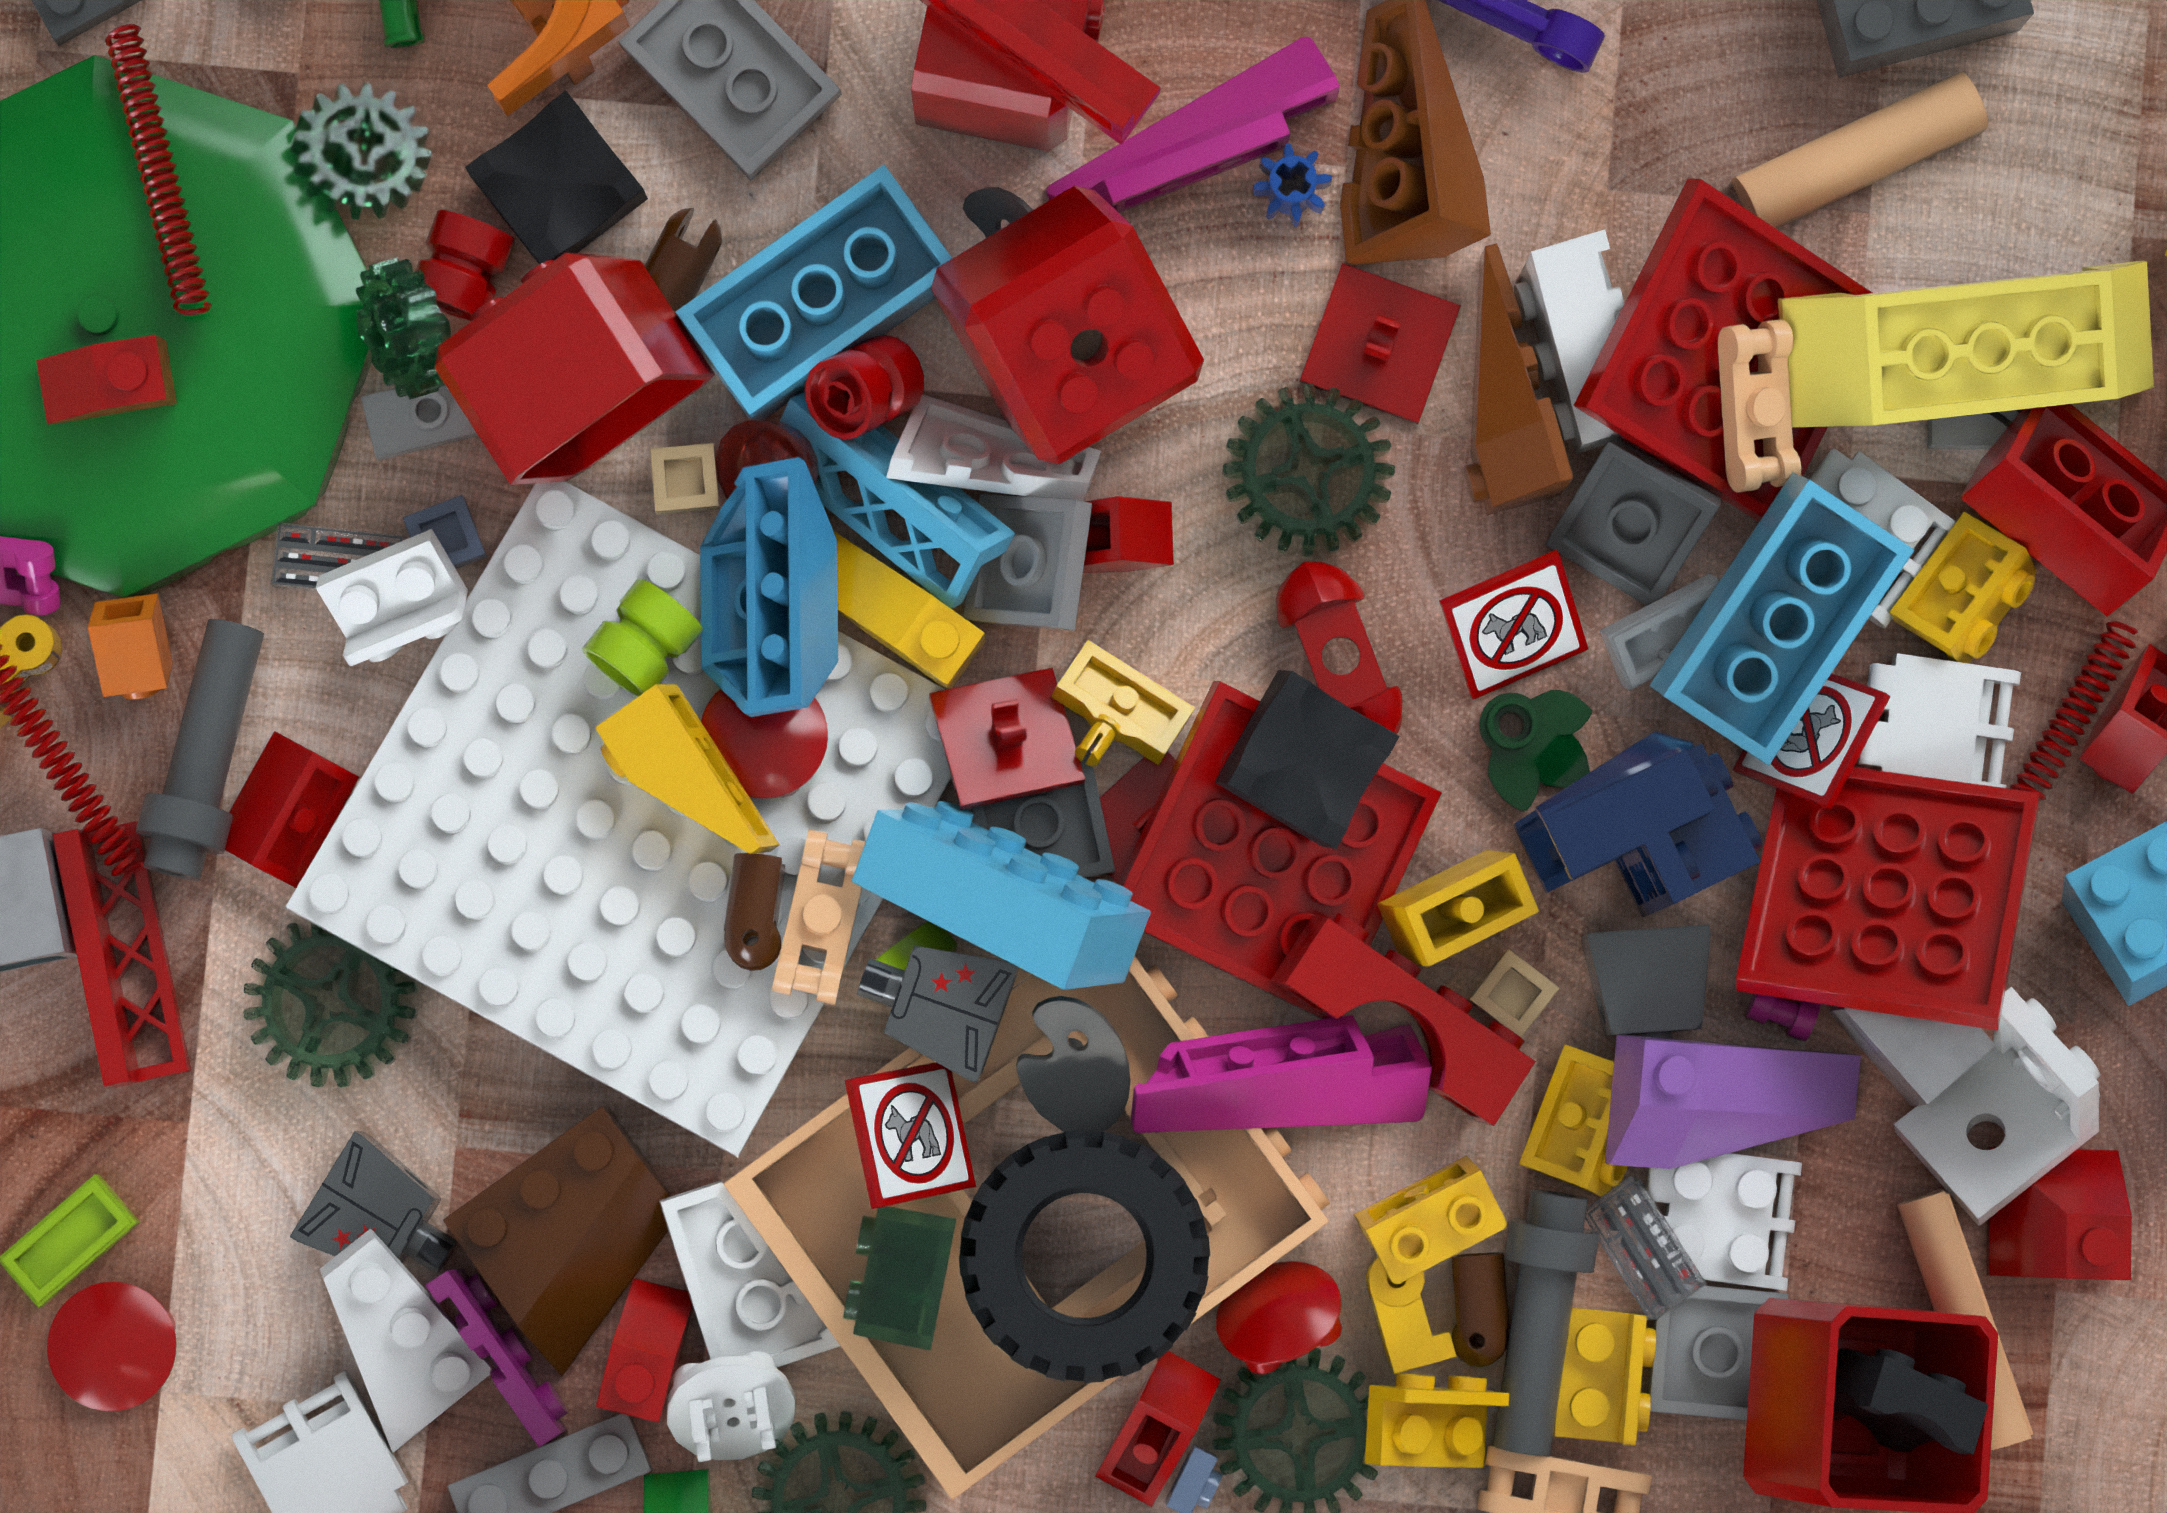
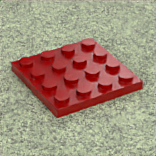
(1661, 359)
(1243, 884)
(1892, 898)

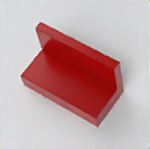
(287, 809)

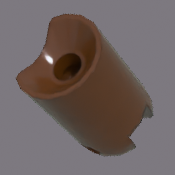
(679, 266)
(754, 910)
(1480, 1307)

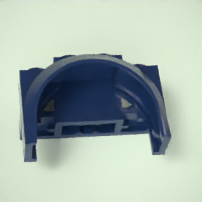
(1652, 812)

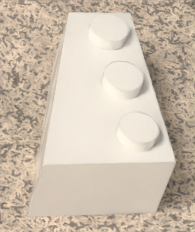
(1573, 313)

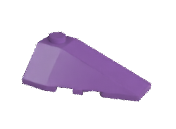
(1708, 1099)

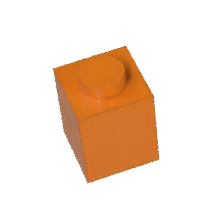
(130, 646)

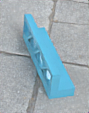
(933, 513)

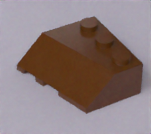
(566, 1233)

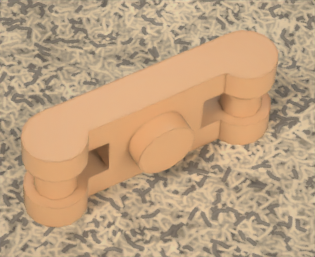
(1757, 404)
(820, 919)
(1558, 1485)

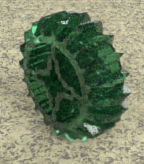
(1337, 459)
(315, 1026)
(1243, 1440)
(826, 1443)

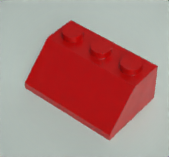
(2075, 503)

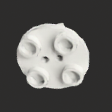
(728, 1387)

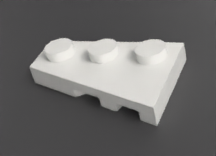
(982, 453)
(737, 1282)
(399, 1339)

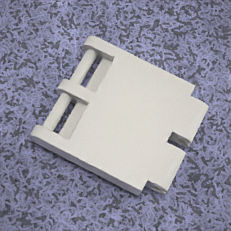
(1889, 505)
(1940, 719)
(1725, 1215)
(325, 1462)

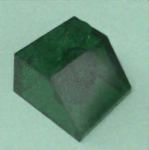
(901, 1277)

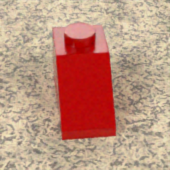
(106, 379)
(1129, 535)
(2133, 726)
(646, 1351)
(1158, 1428)

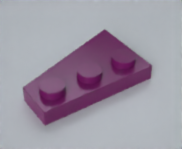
(535, 1405)

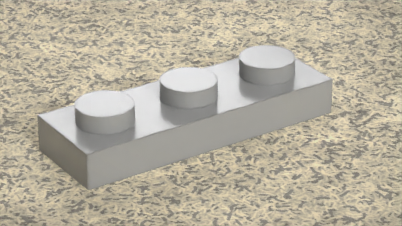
(557, 1471)

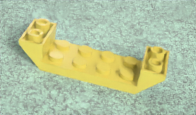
(1969, 347)

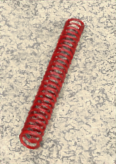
(170, 209)
(2068, 710)
(68, 772)

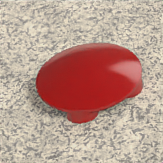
(770, 751)
(1280, 1315)
(112, 1346)

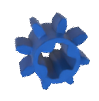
(1287, 168)

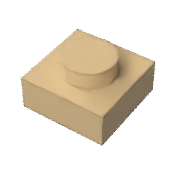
(685, 478)
(1513, 993)

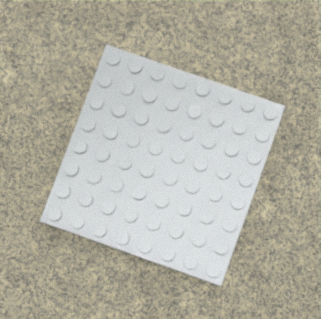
(565, 898)

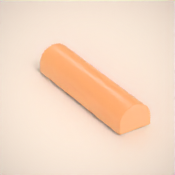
(1863, 151)
(1957, 1289)

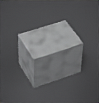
(32, 902)
(1913, 1052)

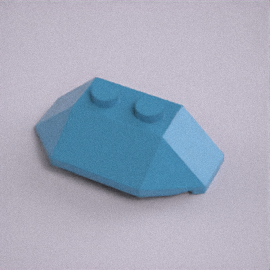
(770, 591)

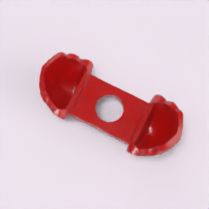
(1323, 607)

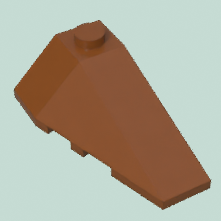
(1415, 163)
(1513, 435)

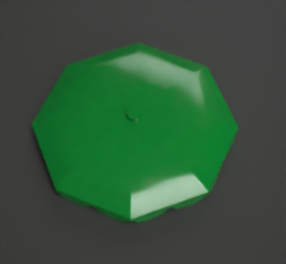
(255, 378)

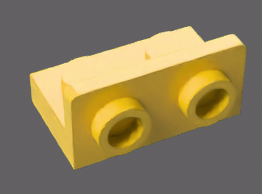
(1966, 590)
(1573, 1124)
(1431, 1220)
(1604, 1376)
(1429, 1423)

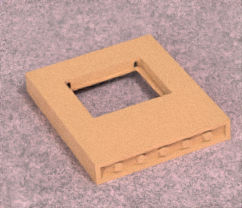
(966, 1398)

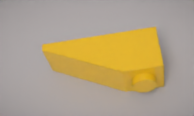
(904, 616)
(672, 757)

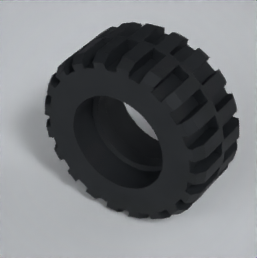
(1064, 1344)

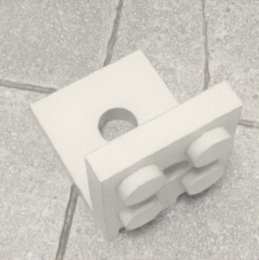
(2027, 1087)

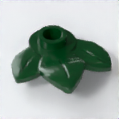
(1542, 751)

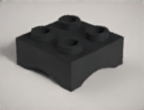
(557, 181)
(1306, 759)
(1904, 1404)

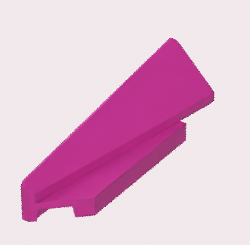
(1213, 132)
(1286, 1078)

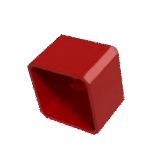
(977, 94)
(1040, 285)
(570, 365)
(1833, 1460)

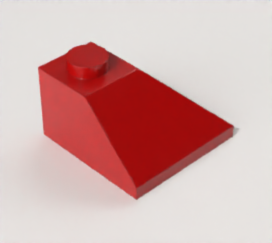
(2066, 1223)

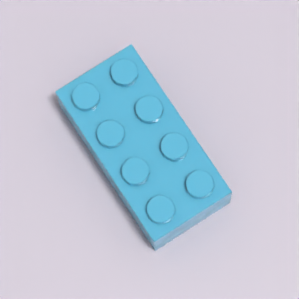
(816, 293)
(1781, 617)
(1002, 895)
(2123, 912)

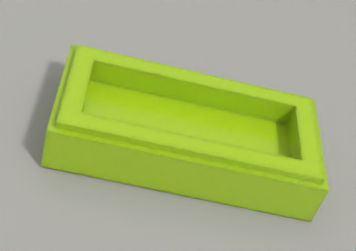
(68, 1240)

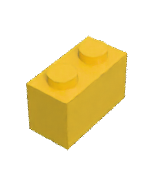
(1458, 907)

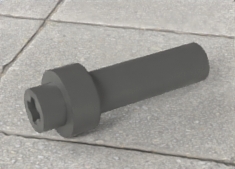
(186, 817)
(1550, 1253)

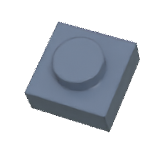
(453, 527)
(1195, 1481)

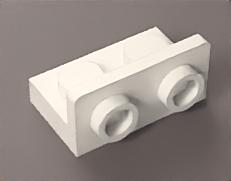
(394, 597)

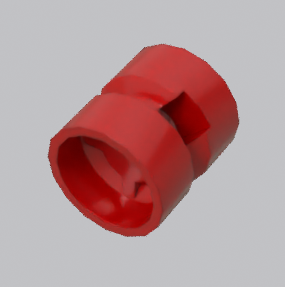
(463, 261)
(864, 387)

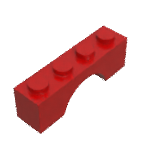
(1470, 1064)

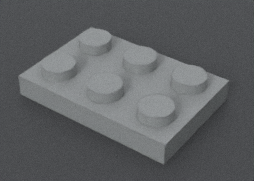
(732, 75)

